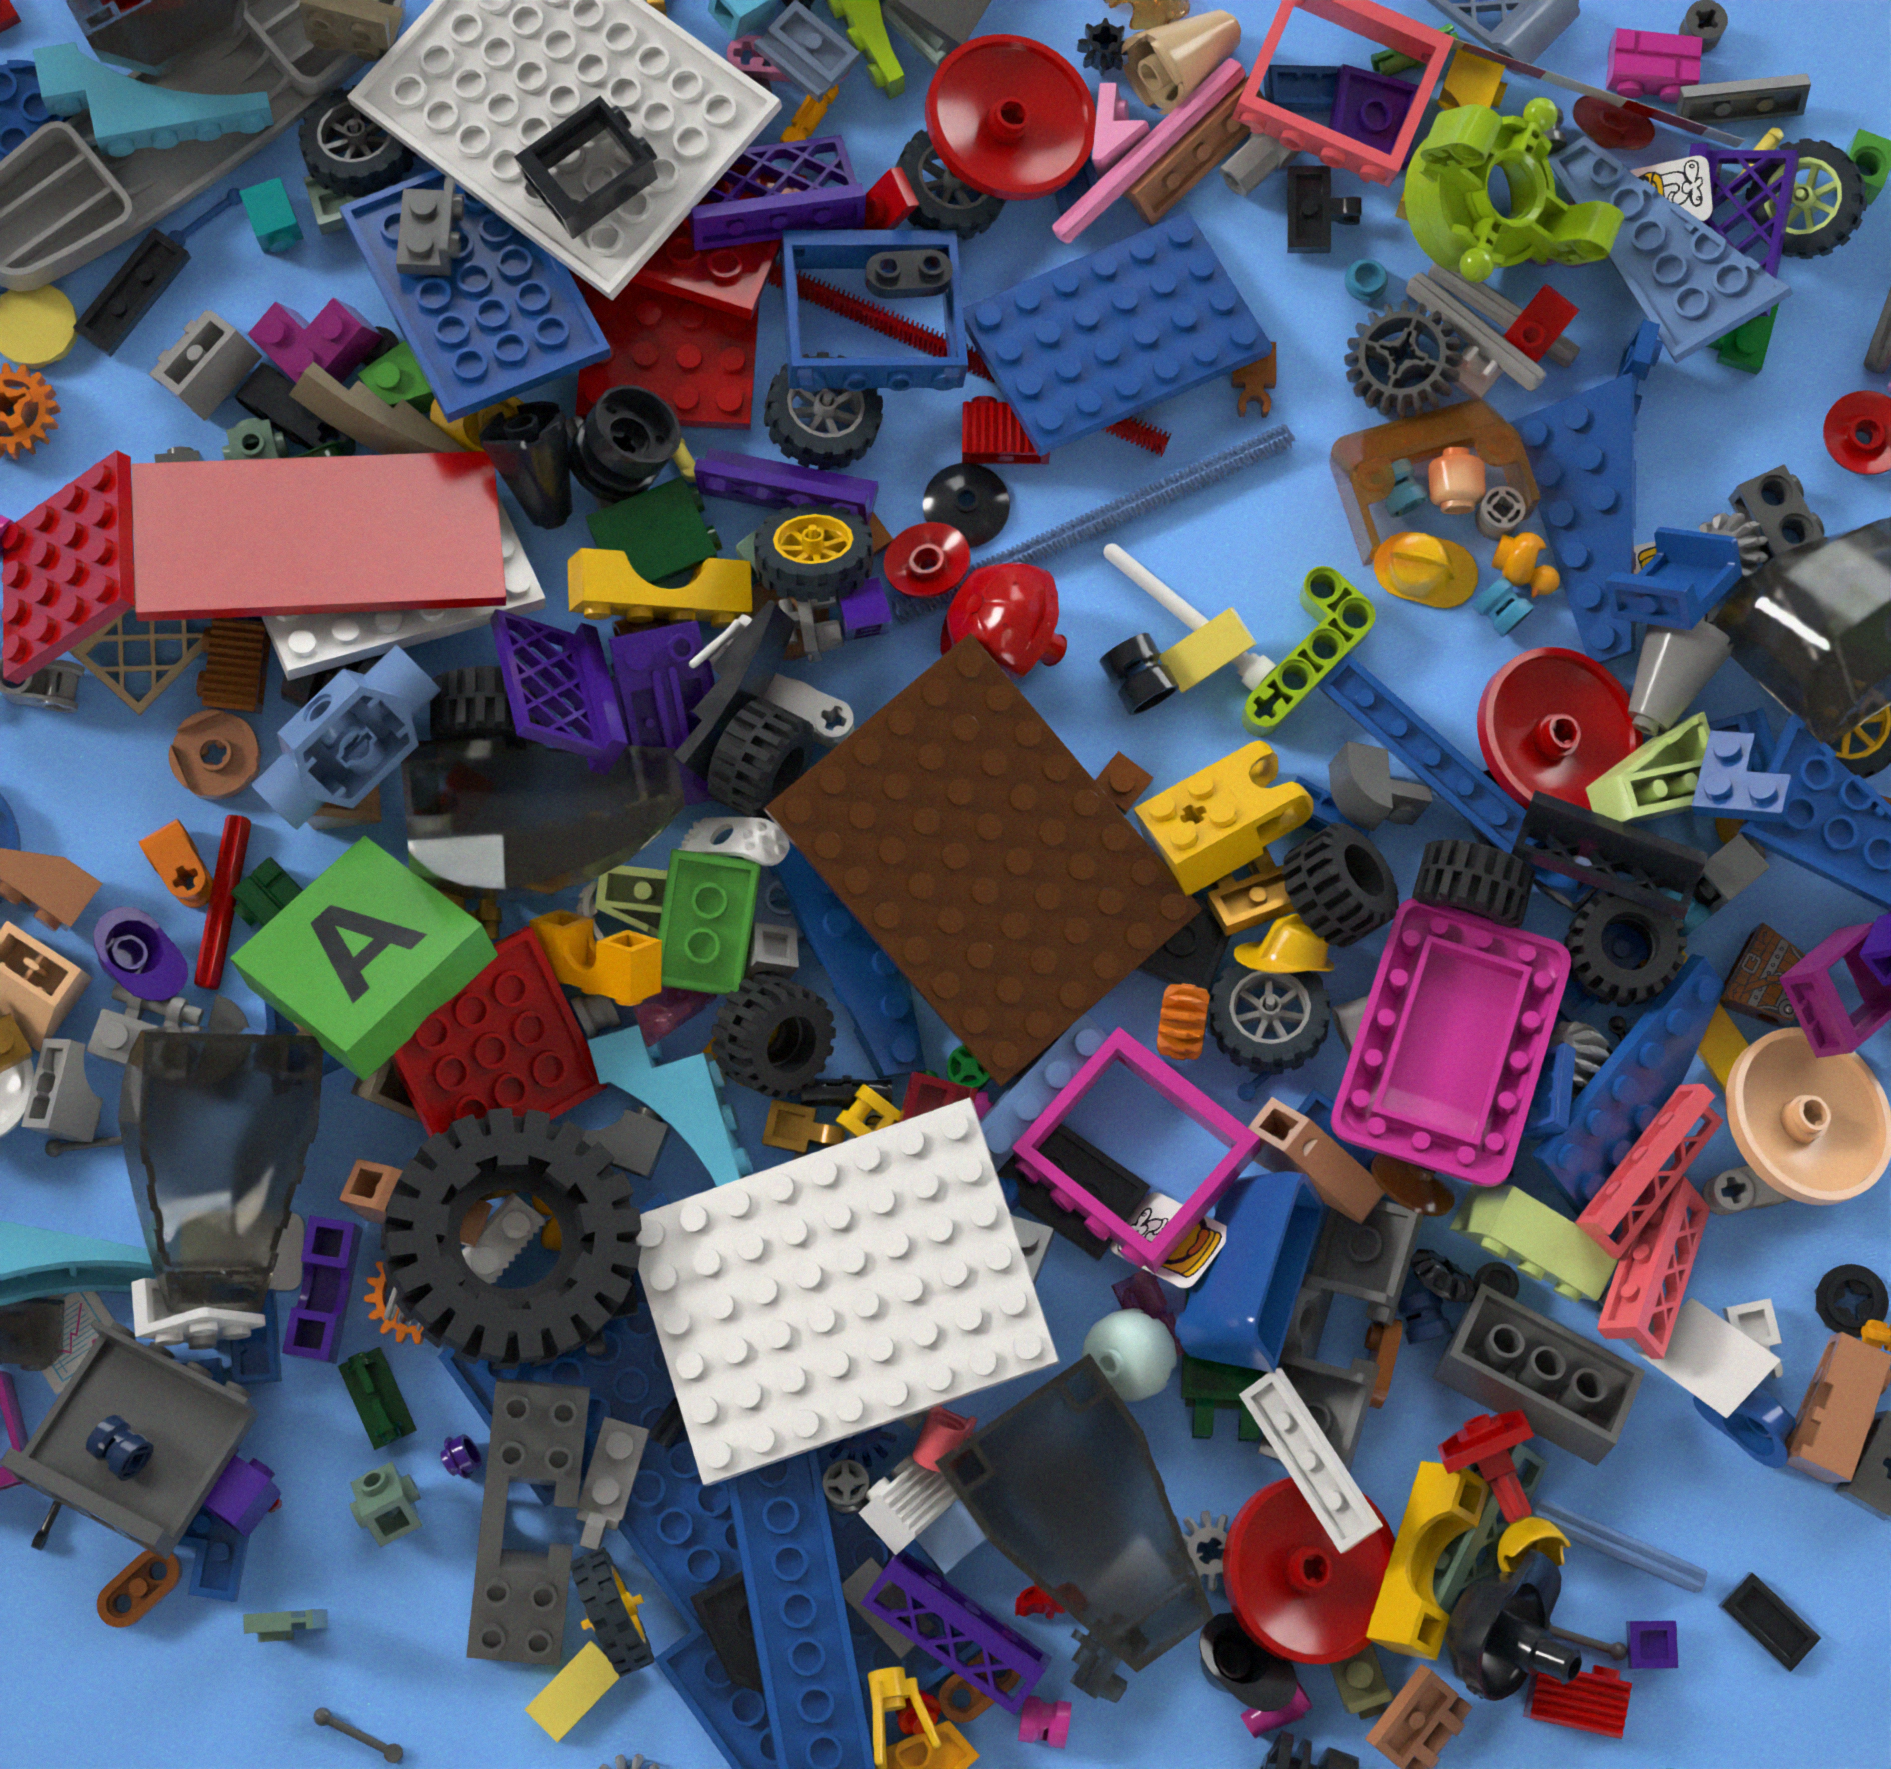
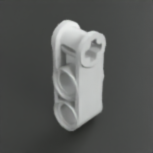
(814, 707)

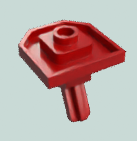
(1486, 1442)

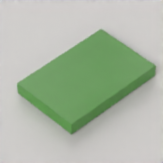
(707, 921)

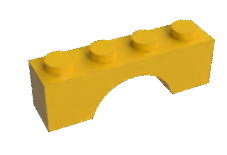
(1468, 82)
(606, 585)
(1438, 1510)

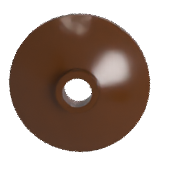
(1413, 1186)

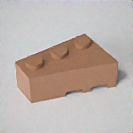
(1838, 1409)

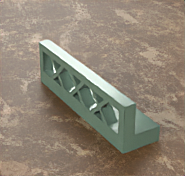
(1457, 1562)

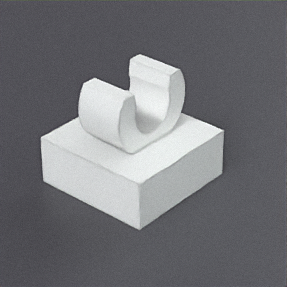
(1477, 373)

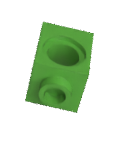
(1875, 155)

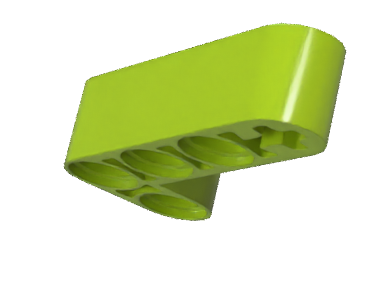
(1302, 659)

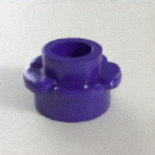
(460, 1456)

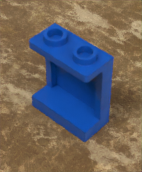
(1679, 582)

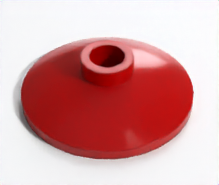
(1865, 413)
(925, 547)

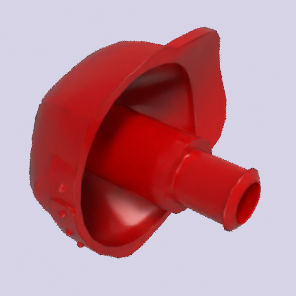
(1010, 614)

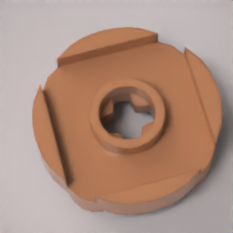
(237, 767)

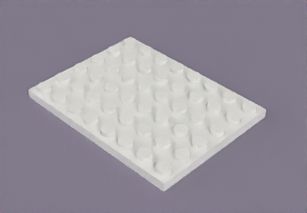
(497, 75)
(841, 1292)

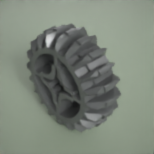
(1435, 373)

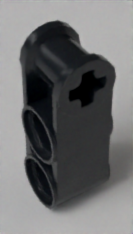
(268, 397)

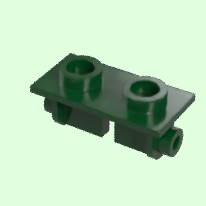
(377, 1397)

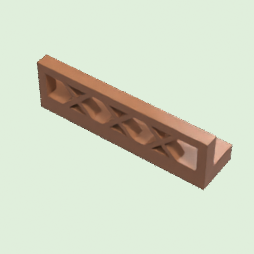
(1189, 159)

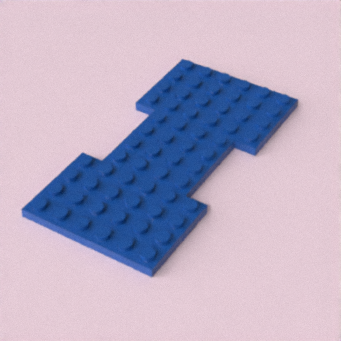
(688, 1529)

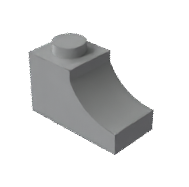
(60, 1096)

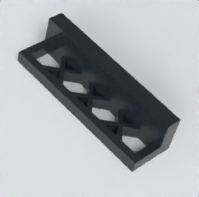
(1610, 848)

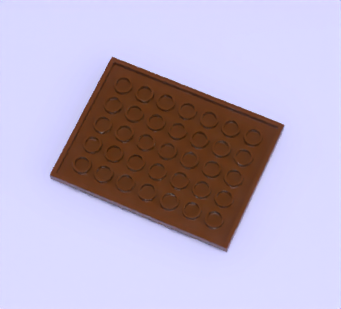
(983, 859)

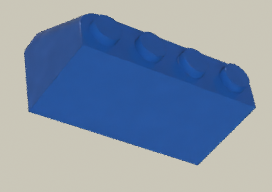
(1251, 1287)

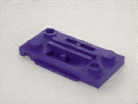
(660, 691)

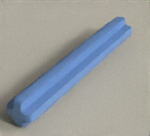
(1622, 1546)

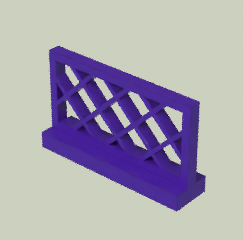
(1784, 185)
(765, 217)
(586, 688)

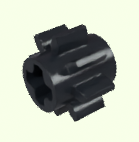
(1098, 58)

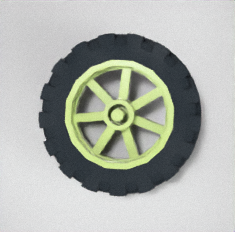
(1842, 218)

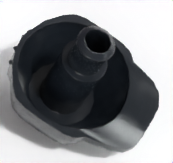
(1504, 1632)

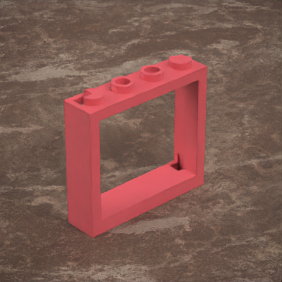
(1330, 146)

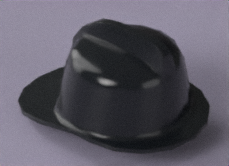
(1242, 1667)

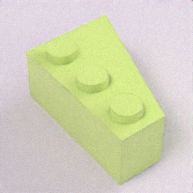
(1656, 777)

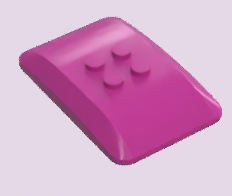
(1451, 1042)

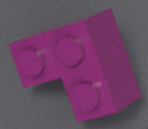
(333, 340)

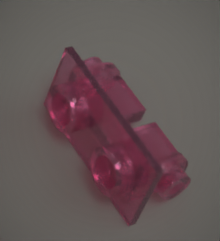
(668, 1011)
(1144, 1293)

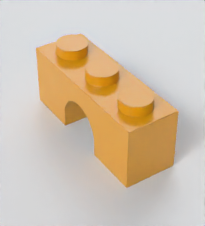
(618, 966)

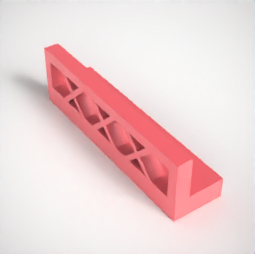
(1642, 1167)
(1651, 1257)

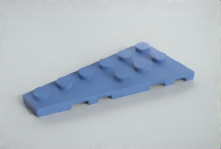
(1668, 257)

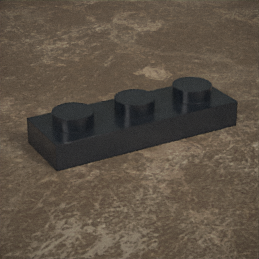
(132, 292)

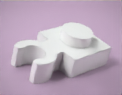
(1757, 1322)

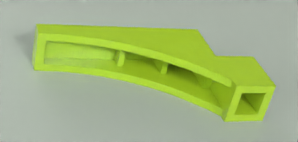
(869, 36)

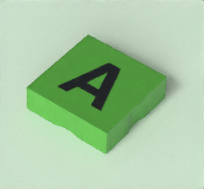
(364, 956)

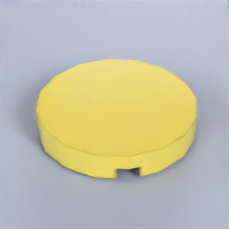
(36, 326)

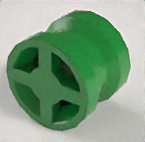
(968, 1067)

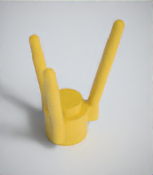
(888, 1694)

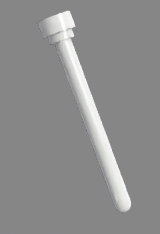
(1251, 667)

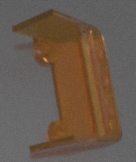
(1364, 459)

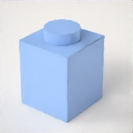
(950, 1538)

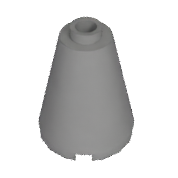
(1673, 672)

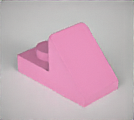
(1114, 131)

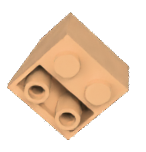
(36, 985)

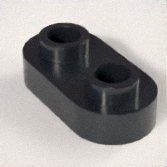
(909, 275)

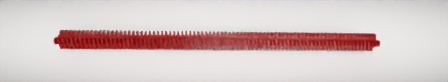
(937, 345)

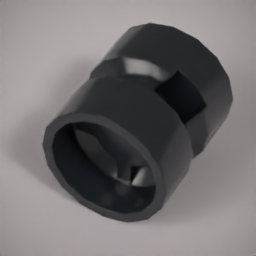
(1147, 686)

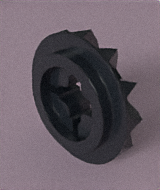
(1443, 1276)
(1859, 1281)

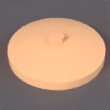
(1808, 1121)

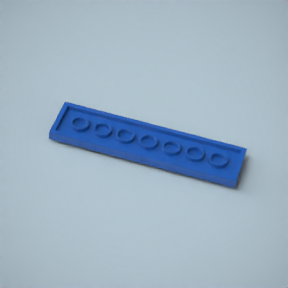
(799, 1616)

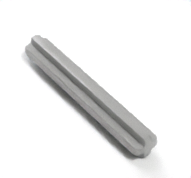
(1497, 308)
(1476, 332)

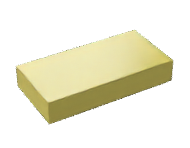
(1208, 649)
(573, 1691)

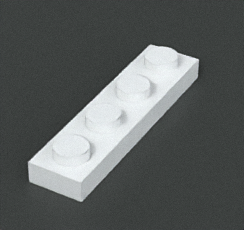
(1311, 1460)

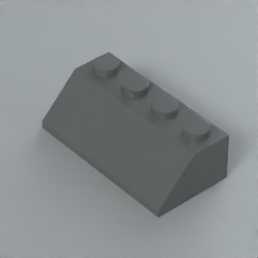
(1527, 1362)

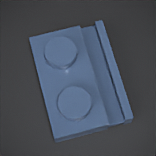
(807, 50)

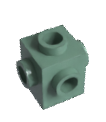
(255, 440)
(386, 1503)

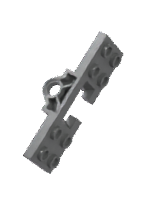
(1364, 1264)
(524, 1593)

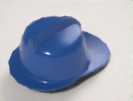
(1756, 1425)

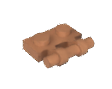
(1419, 1721)

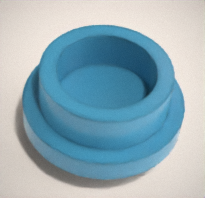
(1366, 280)

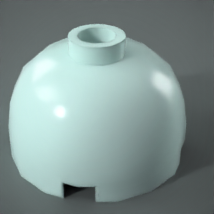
(1132, 1353)

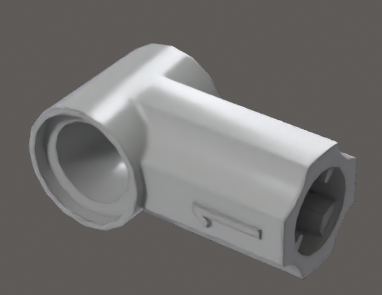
(1255, 163)

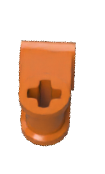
(176, 860)

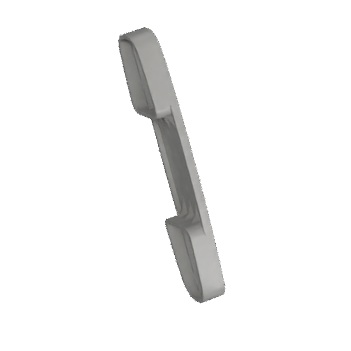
(73, 205)

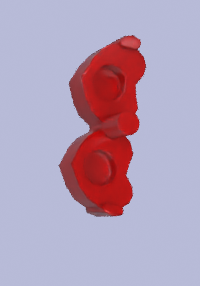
(1035, 1601)

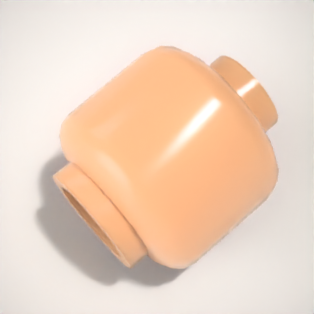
(1456, 481)

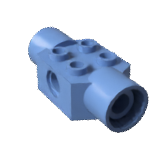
(347, 738)

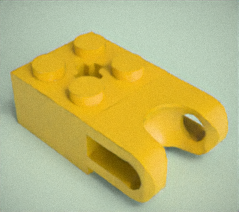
(1222, 816)

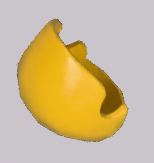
(1527, 1535)

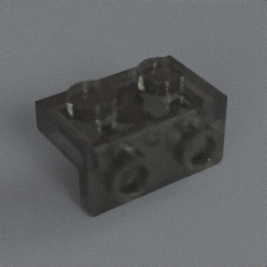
(32, 1333)

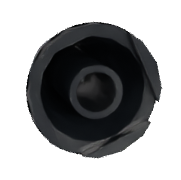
(533, 460)

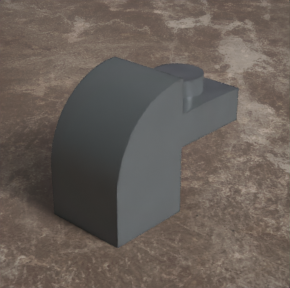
(1367, 794)

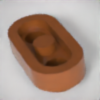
(1383, 1345)
(140, 1586)
(979, 1701)

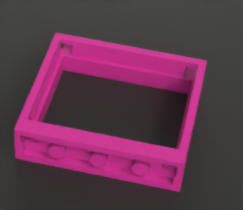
(1185, 1096)

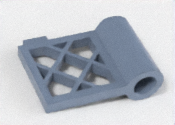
(1521, 33)

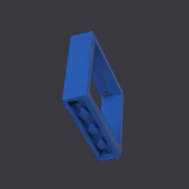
(852, 251)

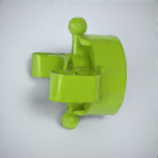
(1452, 206)

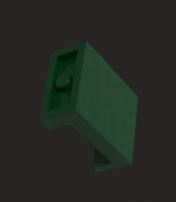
(657, 531)

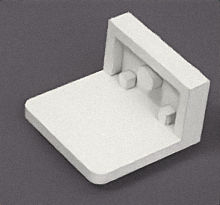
(196, 1327)

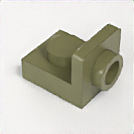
(1361, 1684)

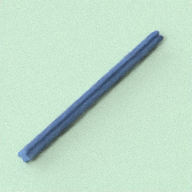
(1117, 511)

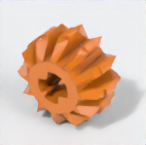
(1183, 1021)

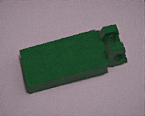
(1217, 1386)

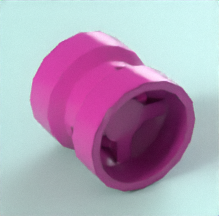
(1045, 1721)

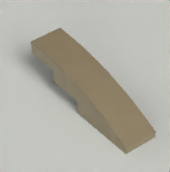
(368, 417)

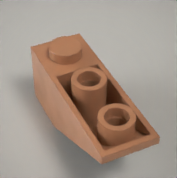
(46, 884)
(1298, 1145)
(370, 1190)

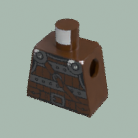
(1754, 979)

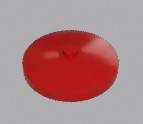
(1010, 117)
(1554, 725)
(1295, 1585)

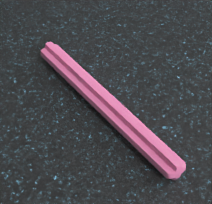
(1148, 151)

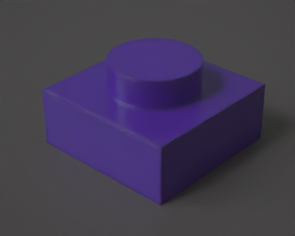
(1652, 1644)

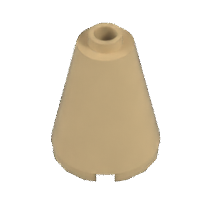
(1178, 57)

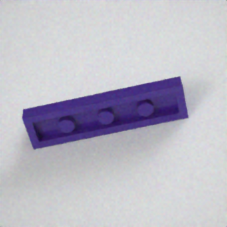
(781, 484)
(966, 1616)

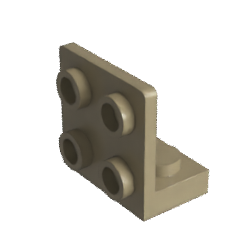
(352, 25)

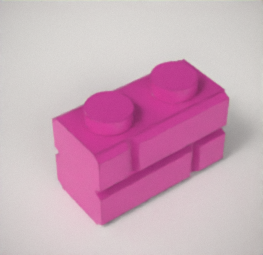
(1652, 63)

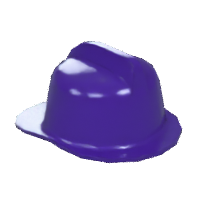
(139, 954)

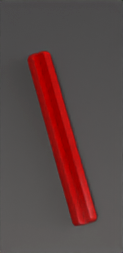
(221, 902)

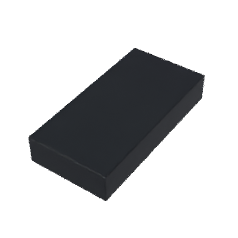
(1769, 1622)

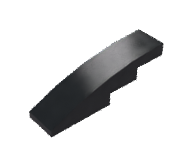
(745, 675)

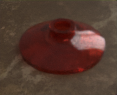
(1613, 125)

